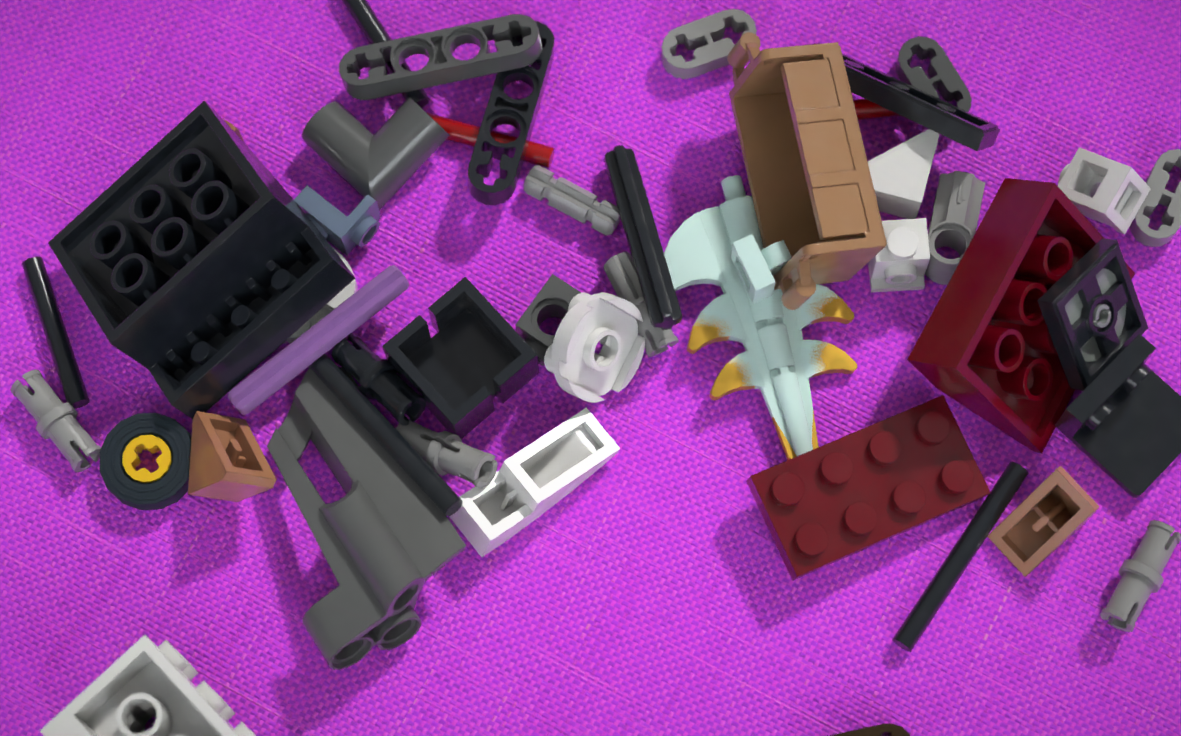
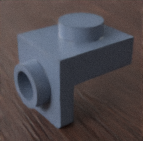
(337, 228)

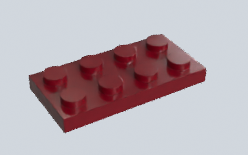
(867, 487)

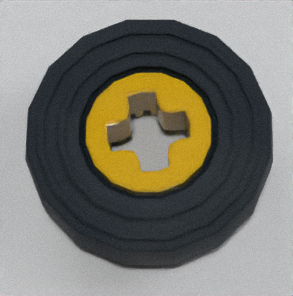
(120, 458)

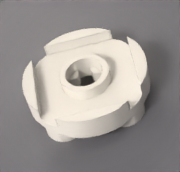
(572, 355)

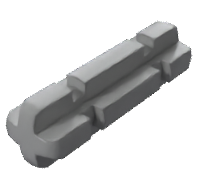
(572, 200)

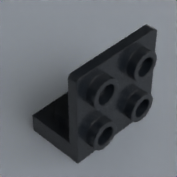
(1127, 420)

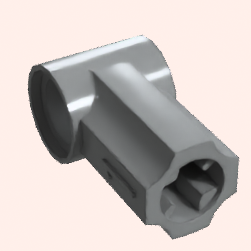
(953, 221)

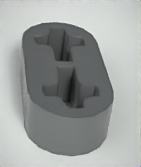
(941, 71)

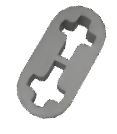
(706, 37)
(1171, 218)

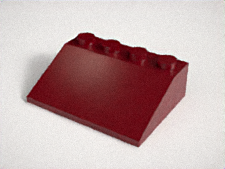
(987, 330)

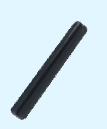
(643, 238)

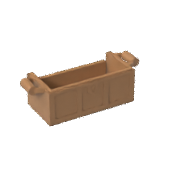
(805, 162)

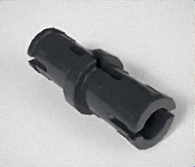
(378, 379)

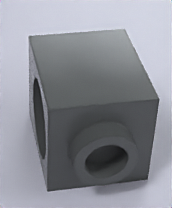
(549, 302)

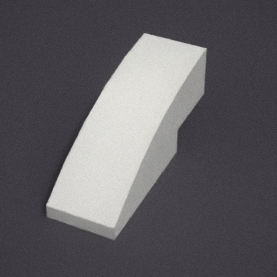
(534, 481)

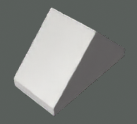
(902, 175)

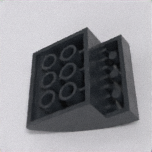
(199, 262)

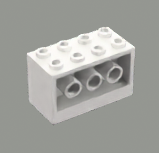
(146, 685)

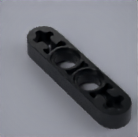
(514, 112)

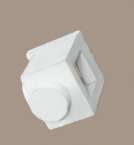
(1103, 189)
(904, 259)

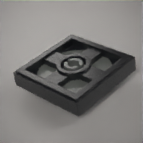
(1092, 313)

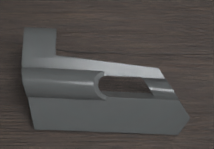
(376, 538)

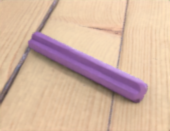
(318, 340)

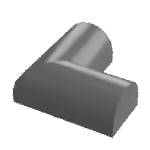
(377, 162)

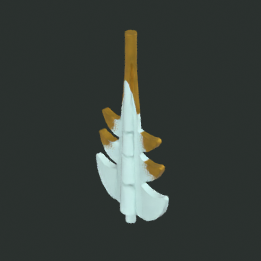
(772, 336)

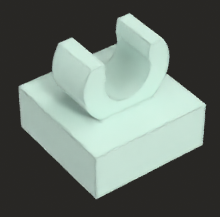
(758, 266)

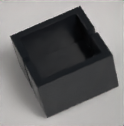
(465, 362)

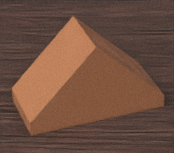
(226, 459)
(1043, 521)

